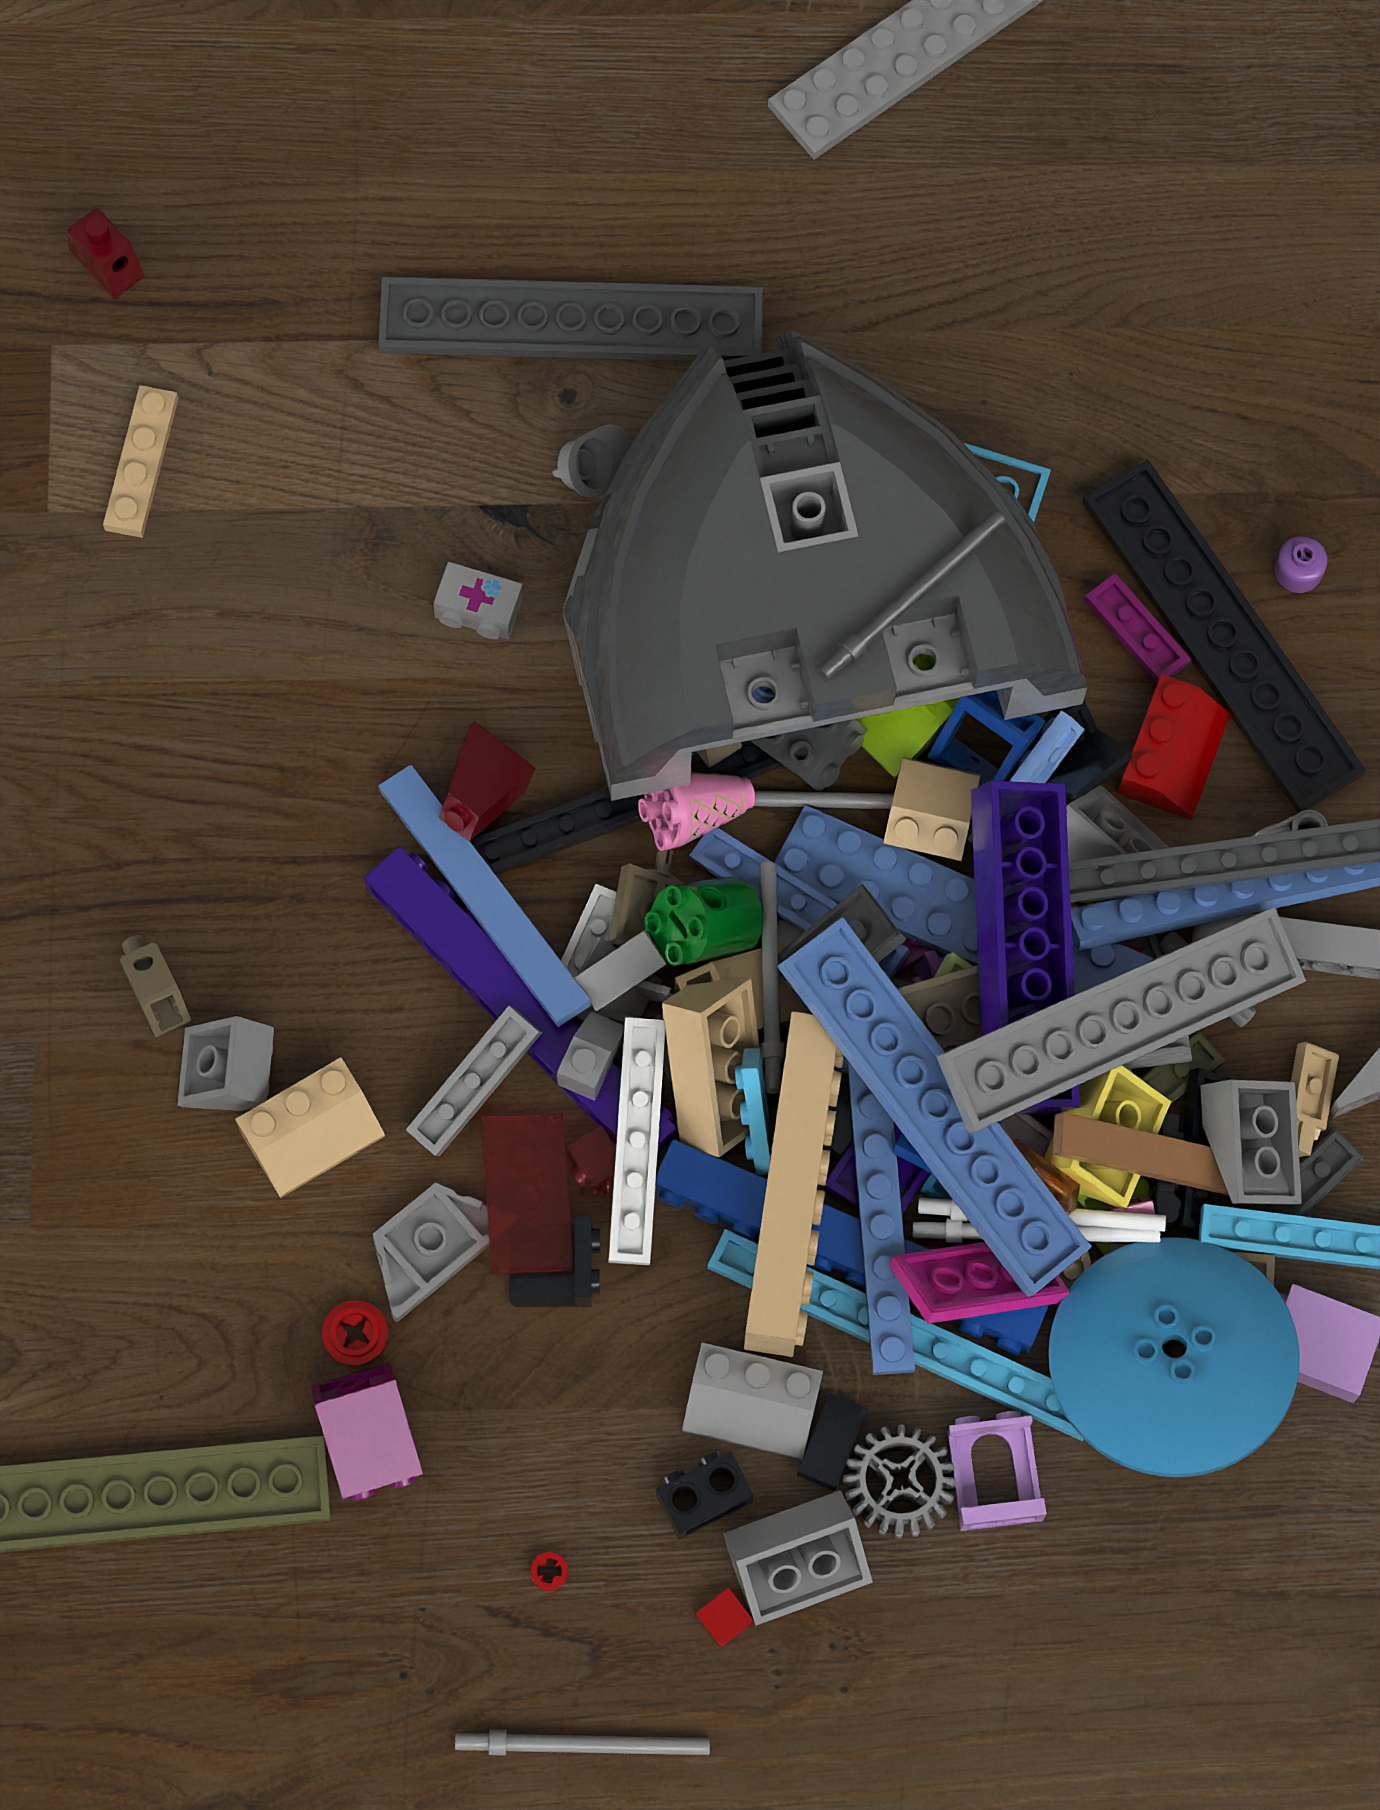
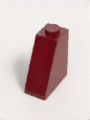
(483, 782)

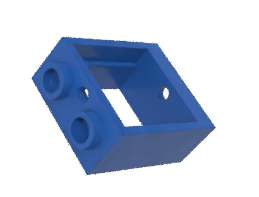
(987, 709)

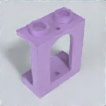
(1018, 1435)

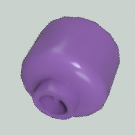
(1300, 564)

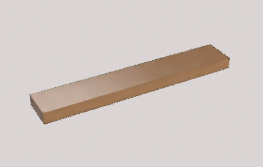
(1136, 1152)

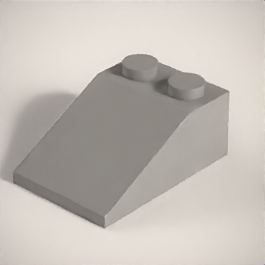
(1254, 1139)

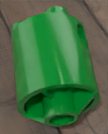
(705, 920)

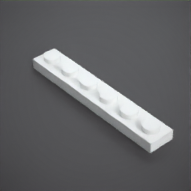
(637, 1141)

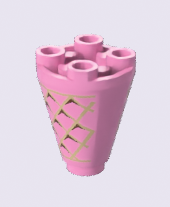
(695, 809)

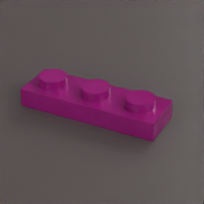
(1136, 628)

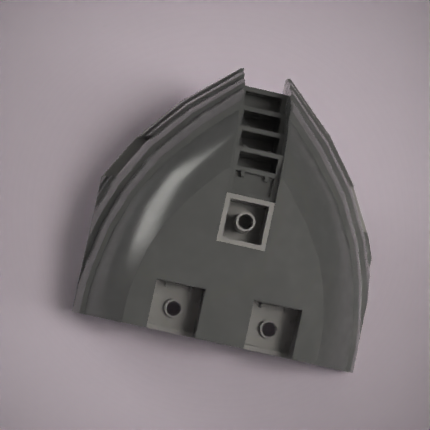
(766, 527)

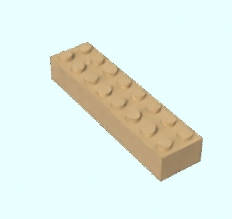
(791, 1190)

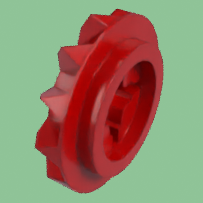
(352, 1314)

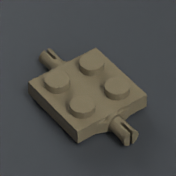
(636, 895)

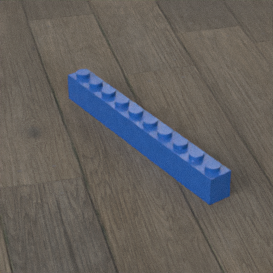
(737, 1199)

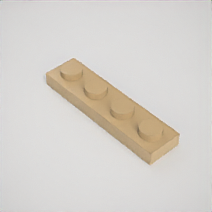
(140, 461)

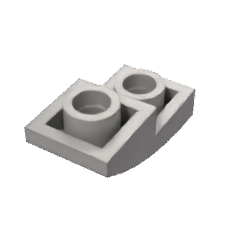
(621, 970)

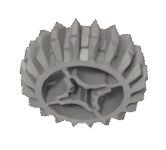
(885, 1469)

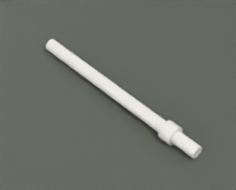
(1079, 1216)
(955, 1231)

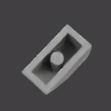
(590, 1055)

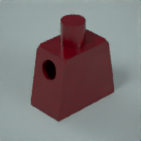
(98, 245)

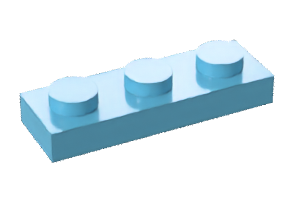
(755, 1110)

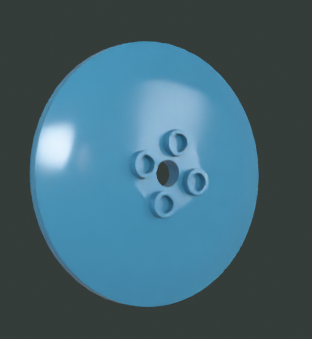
(1162, 1410)

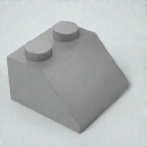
(226, 1065)

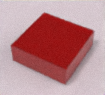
(724, 1617)

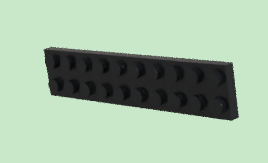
(1224, 636)

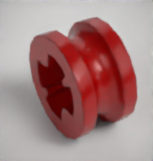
(557, 1581)

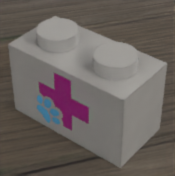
(478, 601)

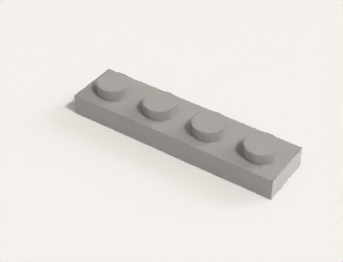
(474, 1081)

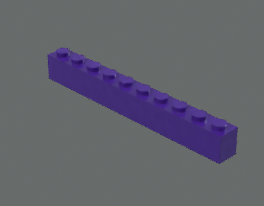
(485, 974)

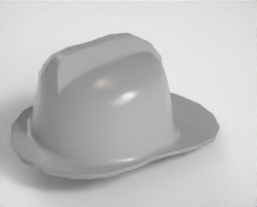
(592, 459)

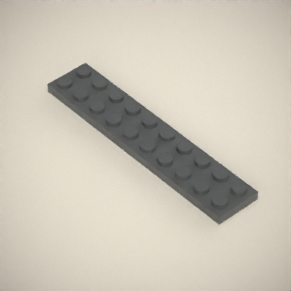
(568, 319)

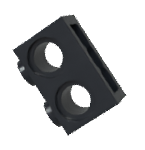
(710, 1503)

